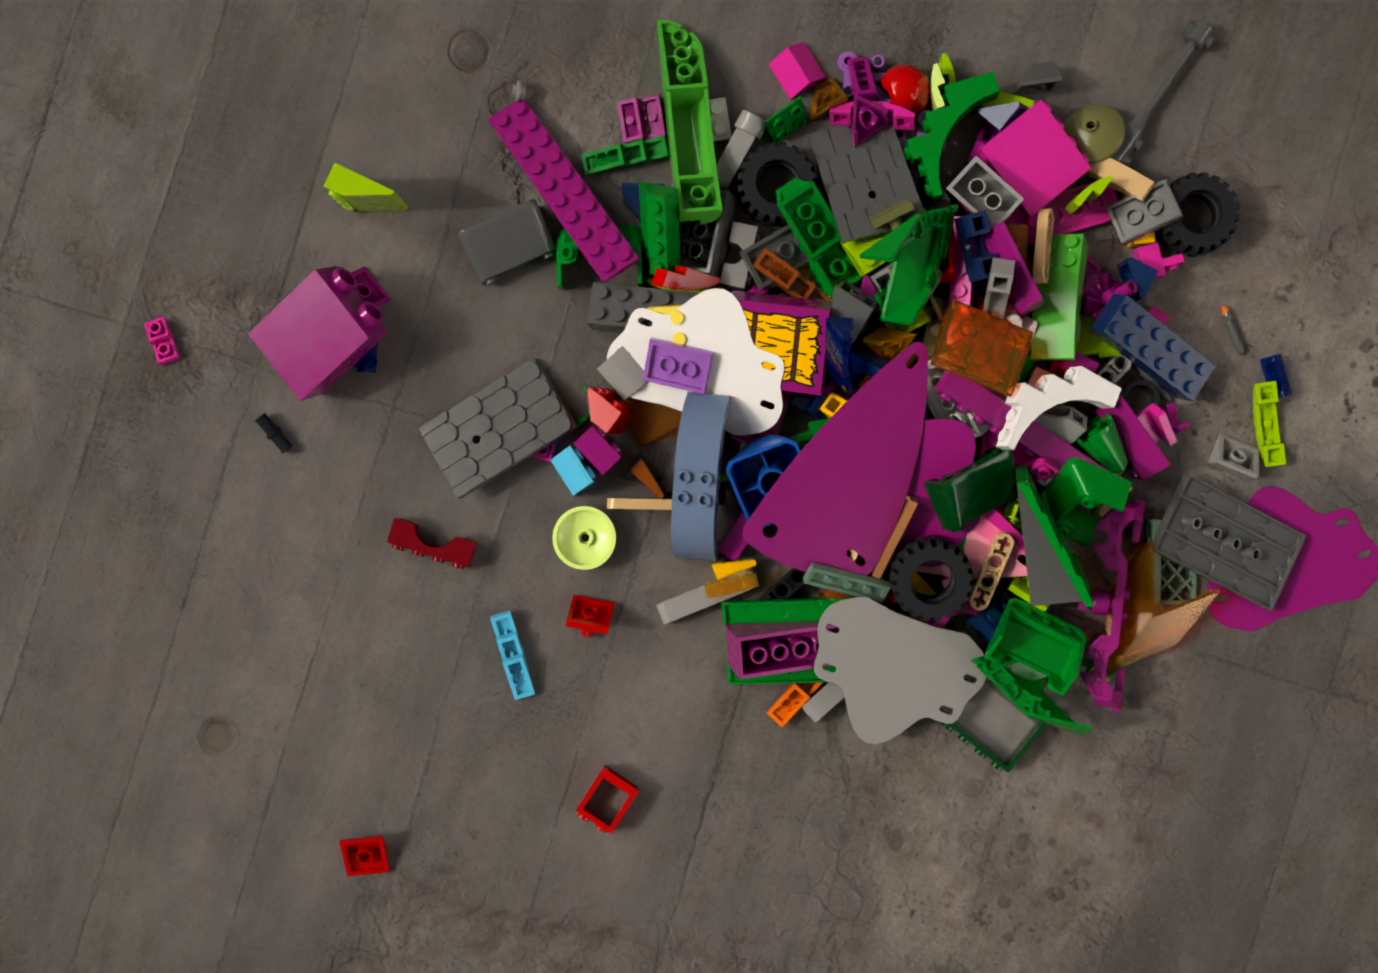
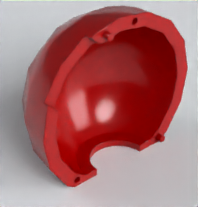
(907, 87)

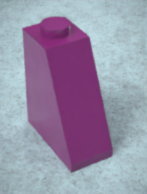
(734, 542)

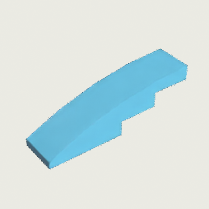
(512, 655)

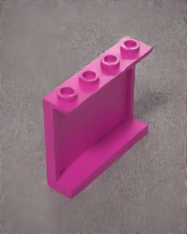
(1035, 157)

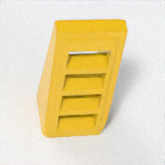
(728, 568)

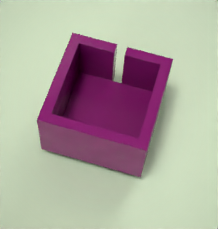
(598, 450)

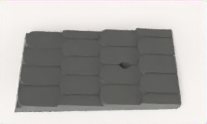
(862, 170)
(498, 428)
(1228, 542)

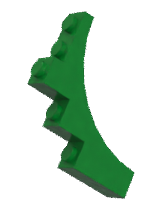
(959, 100)

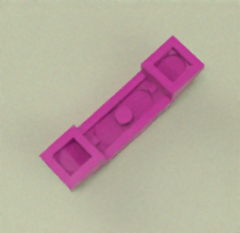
(901, 117)

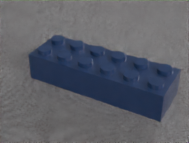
(1152, 347)

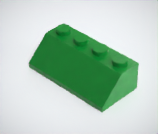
(659, 227)

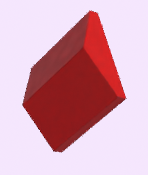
(365, 855)

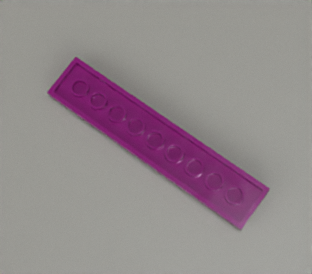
(563, 190)

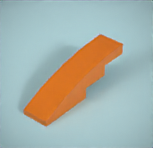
(791, 701)

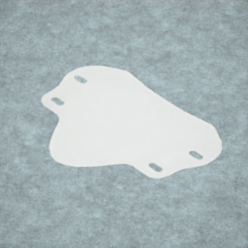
(719, 325)

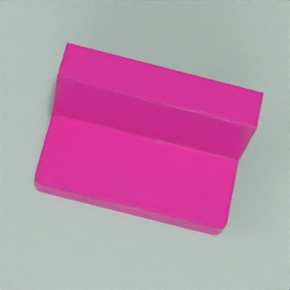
(1157, 424)

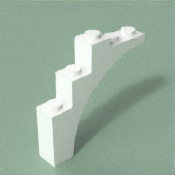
(1050, 390)

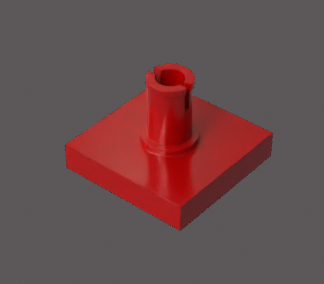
(590, 615)

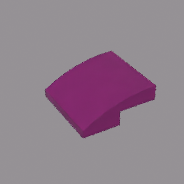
(642, 118)

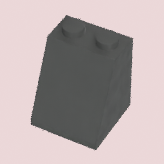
(852, 303)

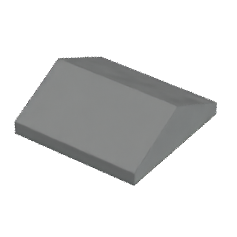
(622, 373)

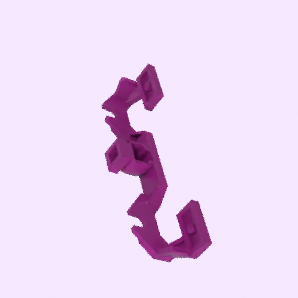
(1106, 602)

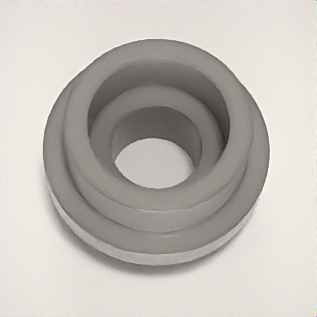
(518, 91)

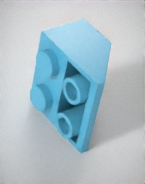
(573, 471)

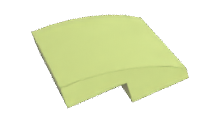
(936, 85)

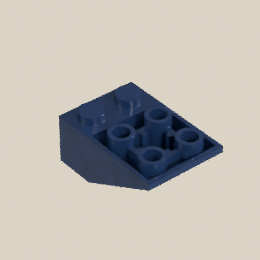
(988, 619)

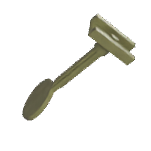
(892, 217)

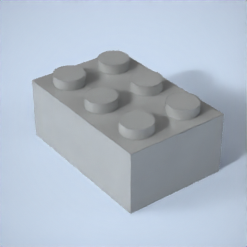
(983, 190)

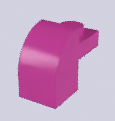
(1152, 257)

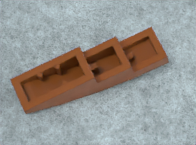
(787, 277)

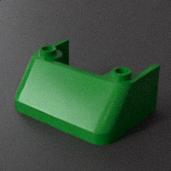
(568, 251)
(1085, 485)

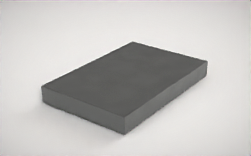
(1139, 218)

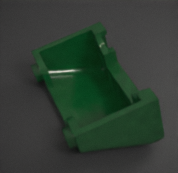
(974, 489)

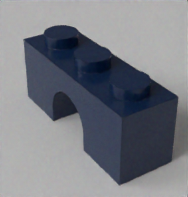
(971, 234)

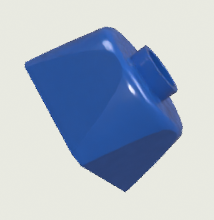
(751, 464)

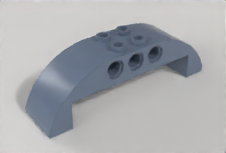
(698, 476)

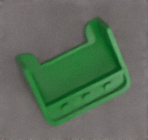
(1039, 643)

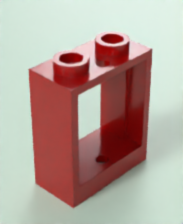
(620, 782)

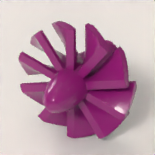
(1099, 289)

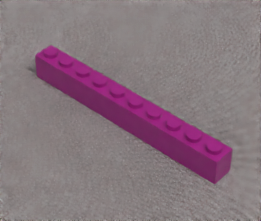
(992, 411)

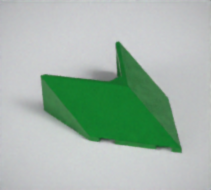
(917, 255)
(1026, 691)

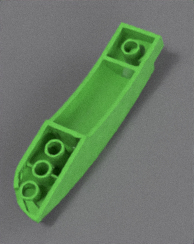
(688, 123)

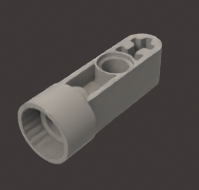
(748, 129)

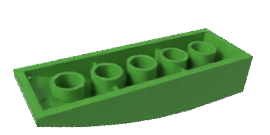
(1062, 295)

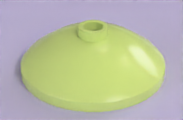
(568, 536)

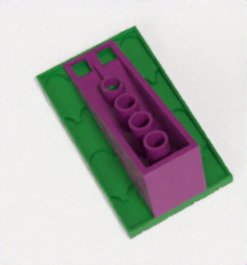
(774, 640)

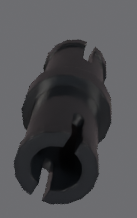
(273, 433)

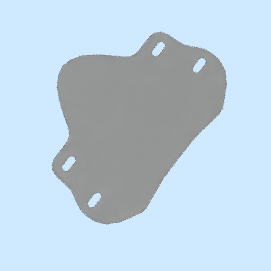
(894, 667)

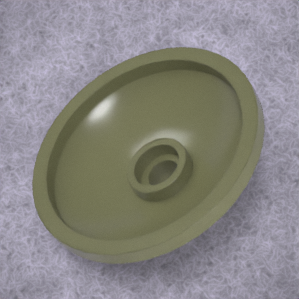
(1101, 140)

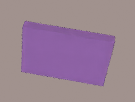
(678, 366)

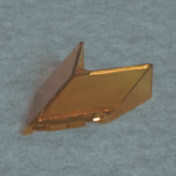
(1148, 623)

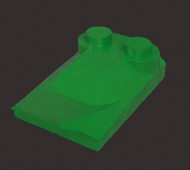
(807, 216)
(832, 267)

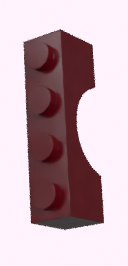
(406, 535)

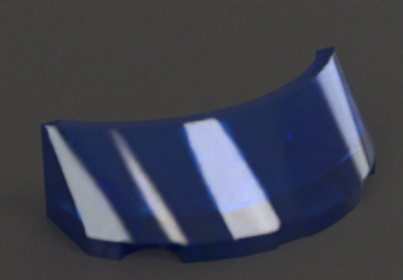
(839, 354)

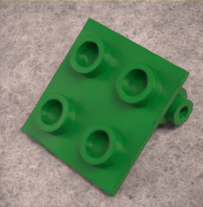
(786, 120)

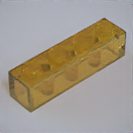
(731, 585)

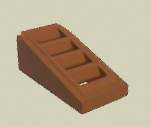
(643, 473)

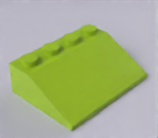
(361, 193)

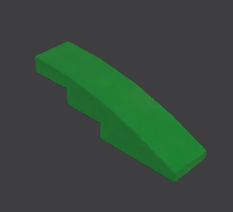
(625, 155)

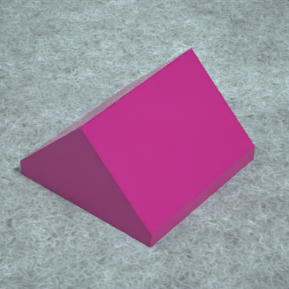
(796, 70)

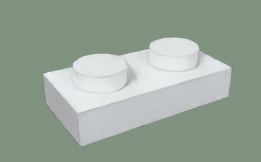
(720, 120)

